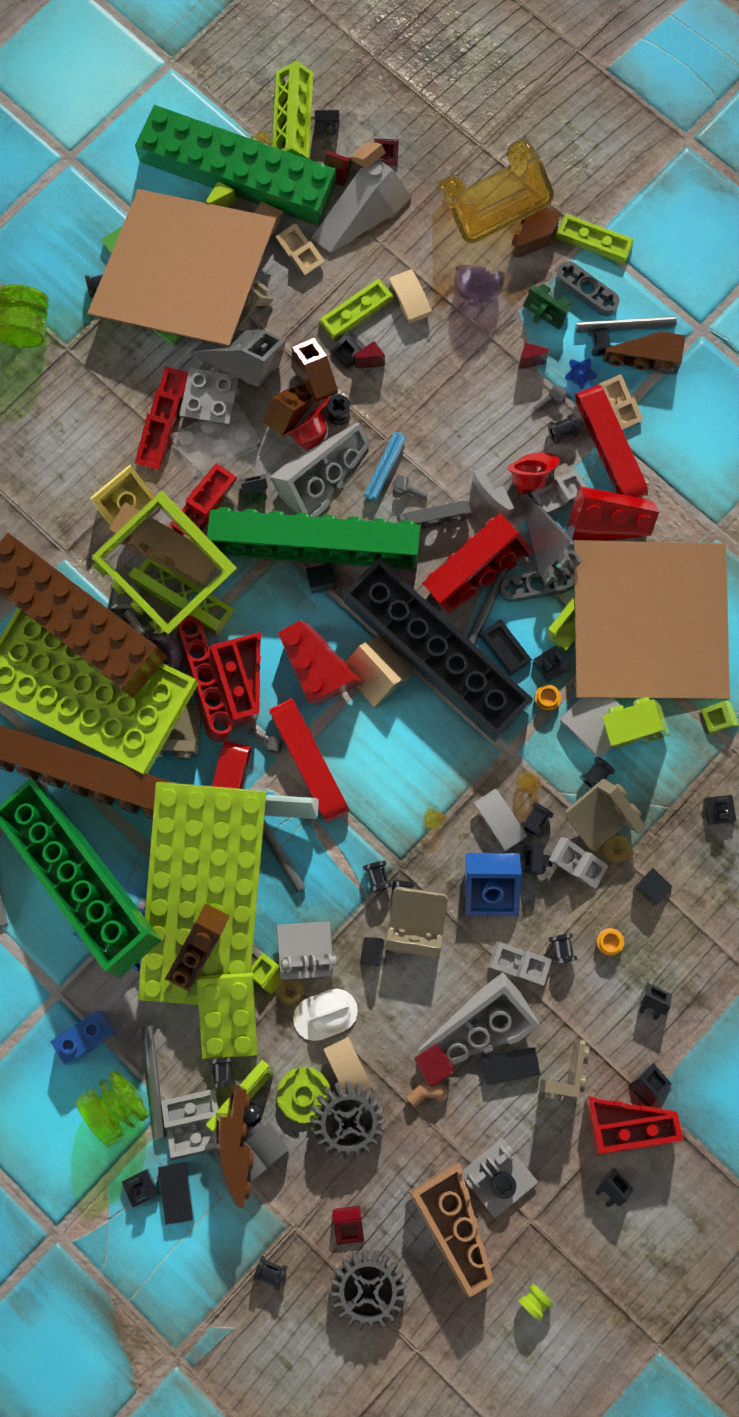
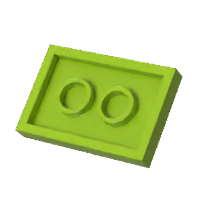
(227, 1015)

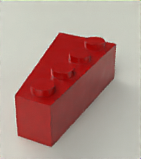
(477, 563)

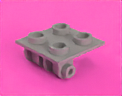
(209, 396)
(305, 950)
(494, 1160)

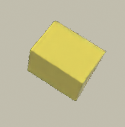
(123, 488)

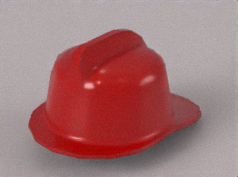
(311, 429)
(532, 471)

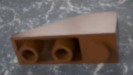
(655, 352)
(197, 947)

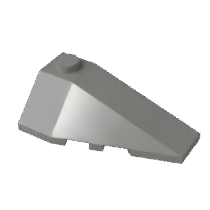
(487, 1020)

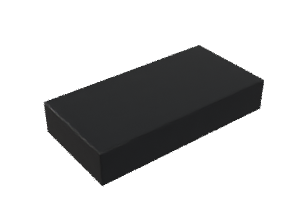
(505, 647)
(510, 1065)
(176, 1193)

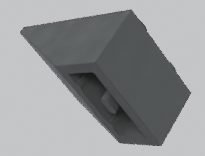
(249, 357)

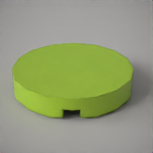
(299, 1092)

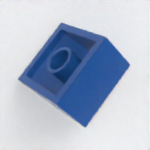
(492, 884)

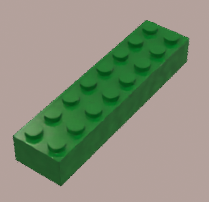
(245, 165)
(314, 538)
(76, 878)

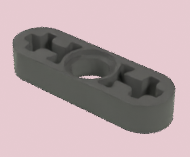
(586, 278)
(438, 515)
(520, 595)

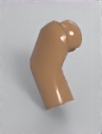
(424, 1091)

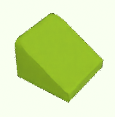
(222, 196)
(719, 717)
(266, 973)

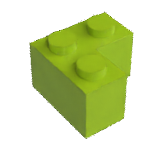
(635, 723)

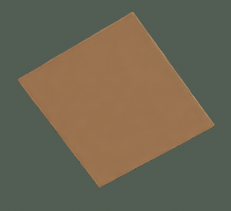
(182, 267)
(651, 620)

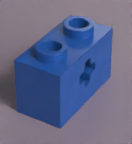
(83, 1037)

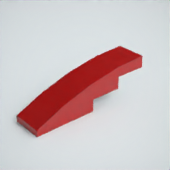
(162, 418)
(207, 496)

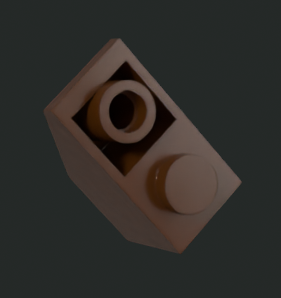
(536, 231)
(313, 370)
(288, 409)

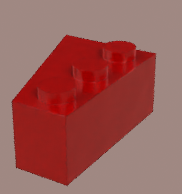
(610, 516)
(316, 664)
(239, 675)
(629, 1127)

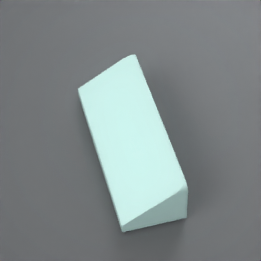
(291, 806)

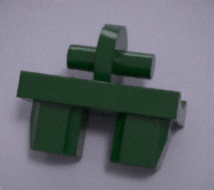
(546, 307)

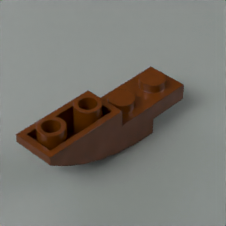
(233, 1157)

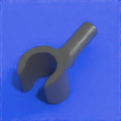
(557, 393)
(401, 487)
(274, 743)

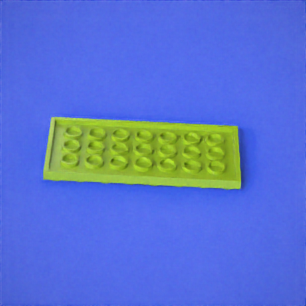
(75, 699)
(201, 853)

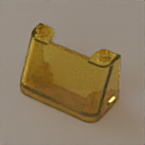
(501, 197)

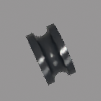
(499, 1177)

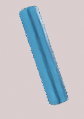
(384, 467)

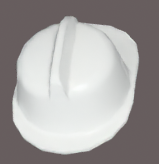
(325, 1014)

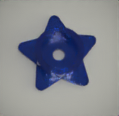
(580, 379)

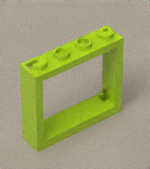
(192, 532)

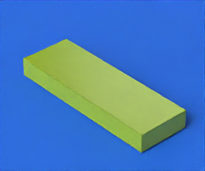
(594, 238)
(356, 309)
(252, 1083)

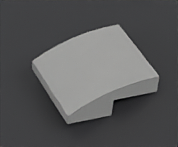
(587, 724)
(186, 1123)

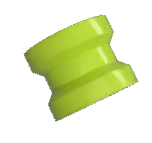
(536, 1302)

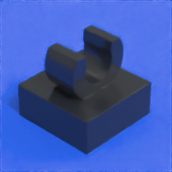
(327, 117)
(254, 484)
(551, 663)
(720, 810)
(533, 859)
(655, 999)
(615, 1187)
(140, 1188)

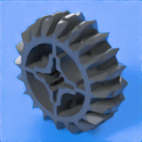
(340, 1128)
(358, 1300)

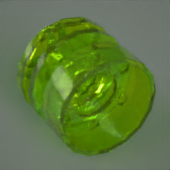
(22, 315)
(107, 1111)

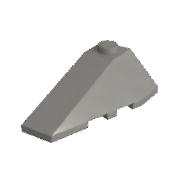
(366, 202)
(315, 475)

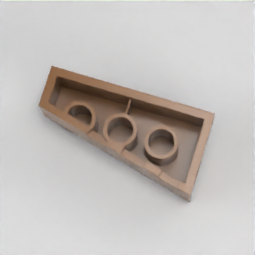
(166, 547)
(451, 1221)

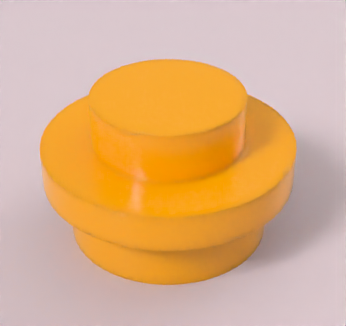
(547, 697)
(610, 941)

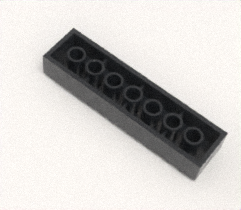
(437, 649)

